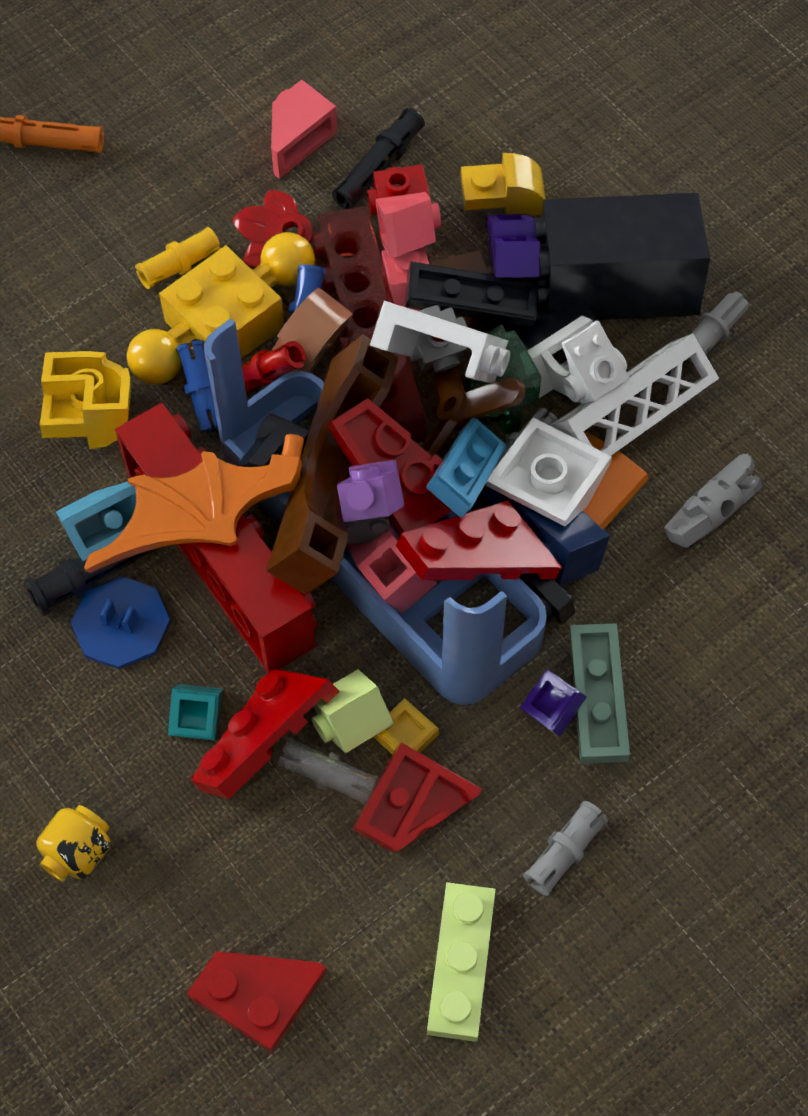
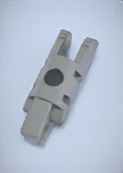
(714, 502)

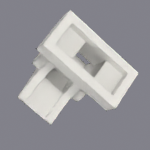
(591, 363)

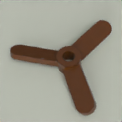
(459, 406)

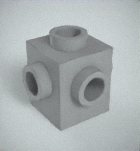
(438, 354)

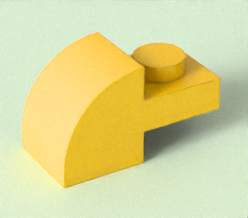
(510, 185)

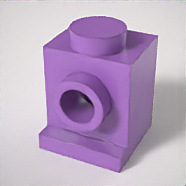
(370, 491)

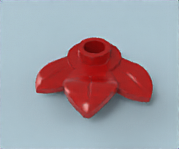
(264, 222)

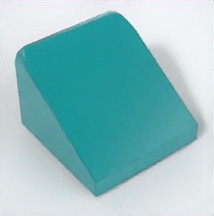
(195, 711)

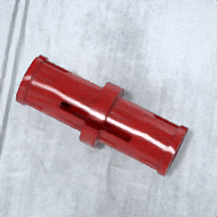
(270, 365)

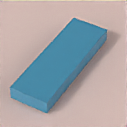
(466, 467)

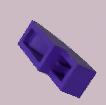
(513, 245)

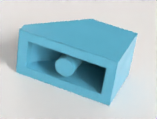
(98, 517)

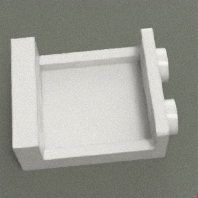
(400, 326)

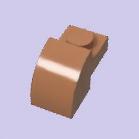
(315, 327)

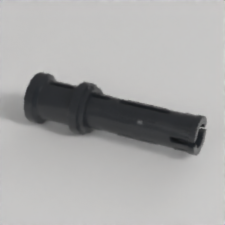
(70, 580)

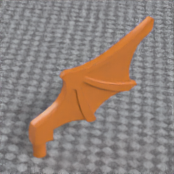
(199, 503)

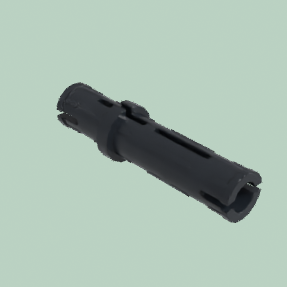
(389, 146)

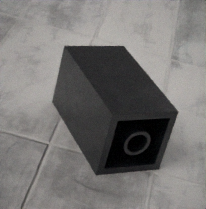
(623, 256)

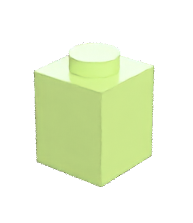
(353, 713)

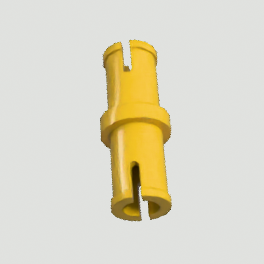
(177, 258)

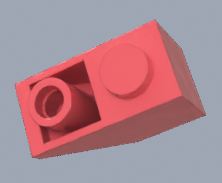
(389, 571)

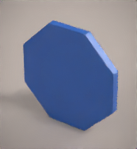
(120, 622)

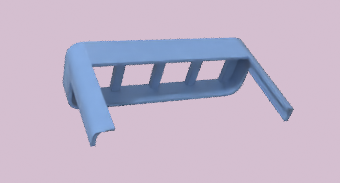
(473, 653)

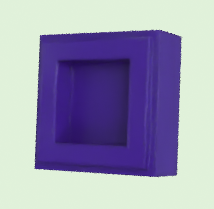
(553, 702)

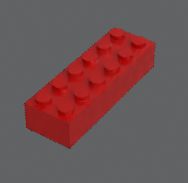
(263, 609)

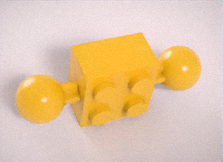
(213, 294)

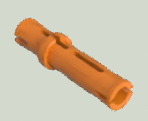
(25, 132)

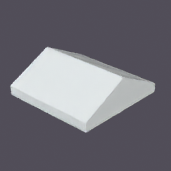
(550, 472)

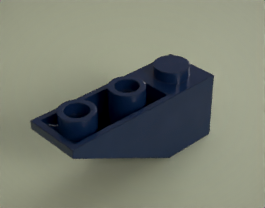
(576, 546)

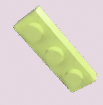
(461, 962)

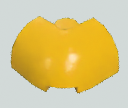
(84, 397)

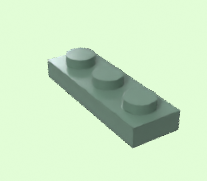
(599, 677)

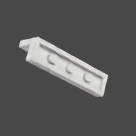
(640, 380)

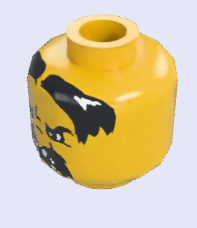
(73, 843)

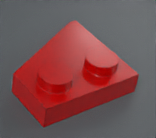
(411, 799)
(256, 993)

